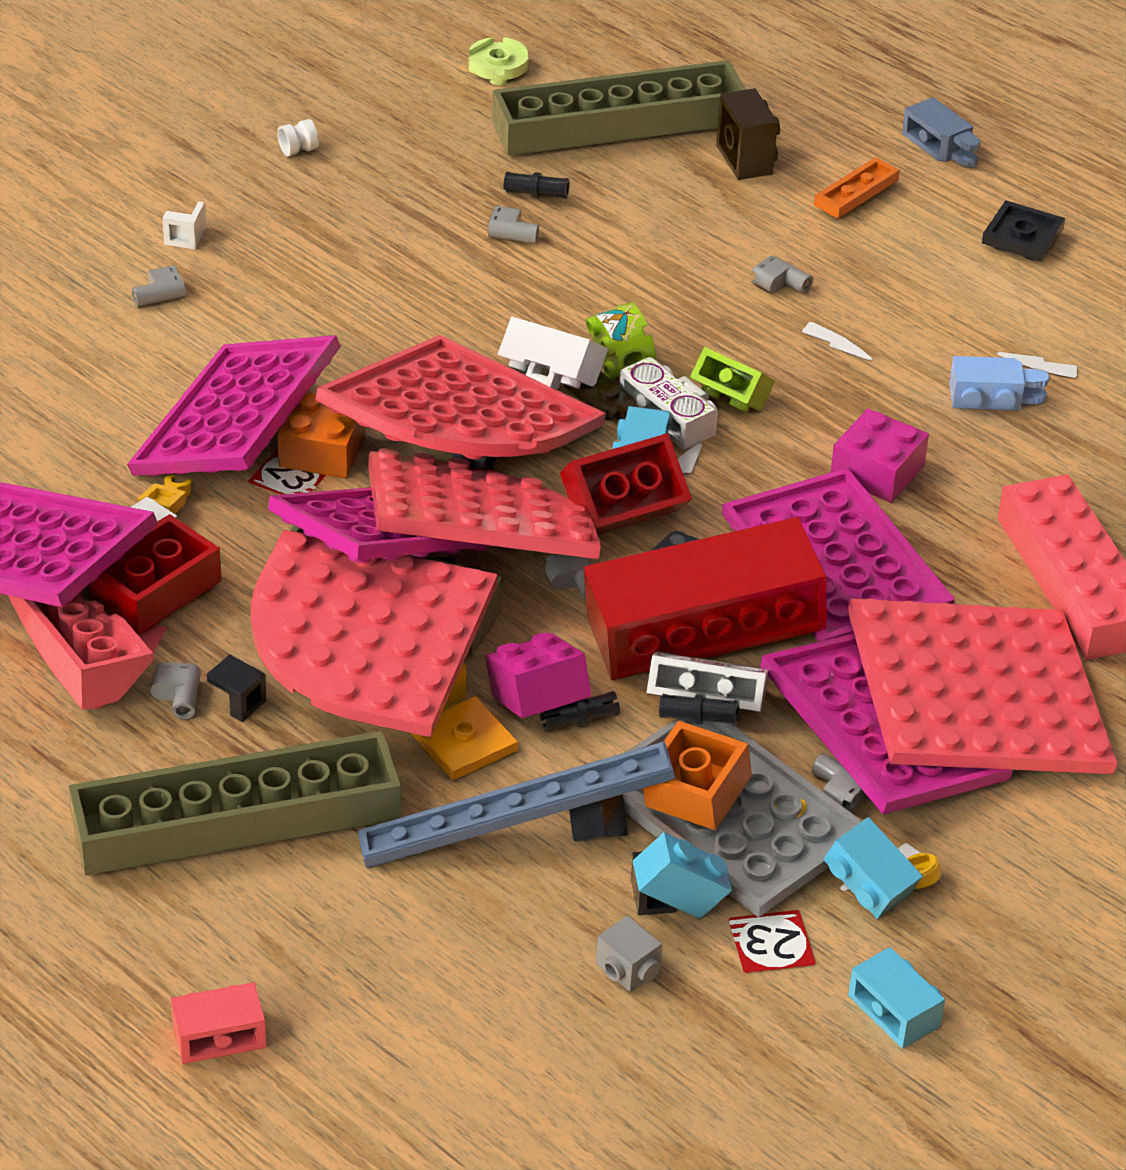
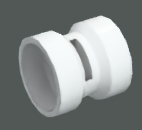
(298, 137)

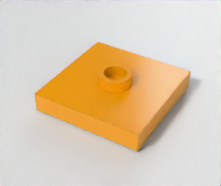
(467, 739)

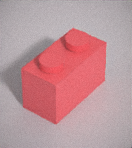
(218, 1022)

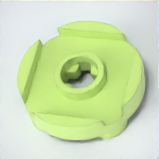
(498, 60)

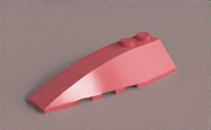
(85, 648)

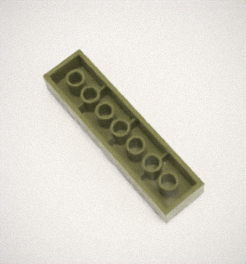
(612, 107)
(234, 802)

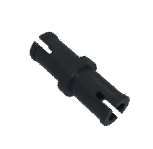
(536, 185)
(699, 709)
(581, 712)

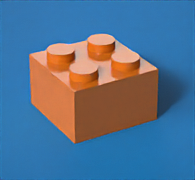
(319, 439)
(707, 773)

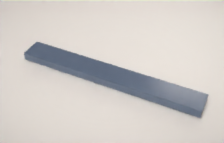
(515, 804)

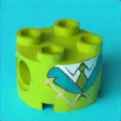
(623, 334)

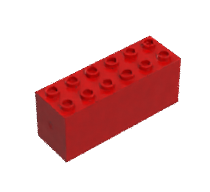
(706, 596)

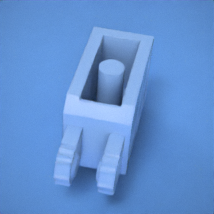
(995, 383)

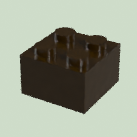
(747, 134)

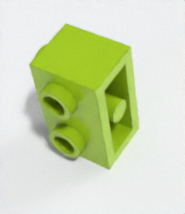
(733, 379)

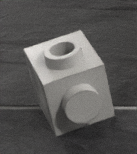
(629, 954)

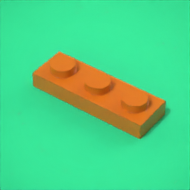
(856, 187)

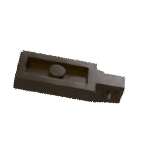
(605, 397)

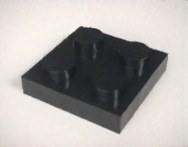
(1023, 231)

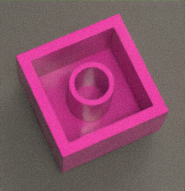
(881, 453)
(538, 675)

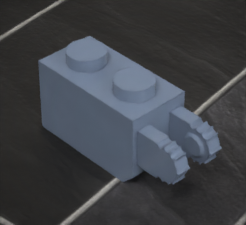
(941, 132)

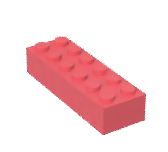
(1070, 560)

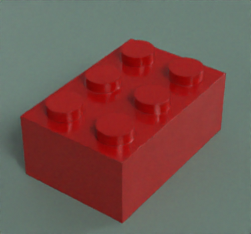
(628, 483)
(158, 575)

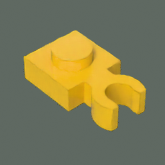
(170, 495)

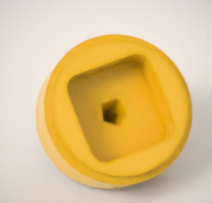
(928, 866)

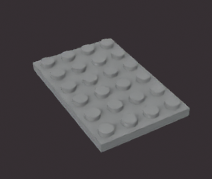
(762, 845)

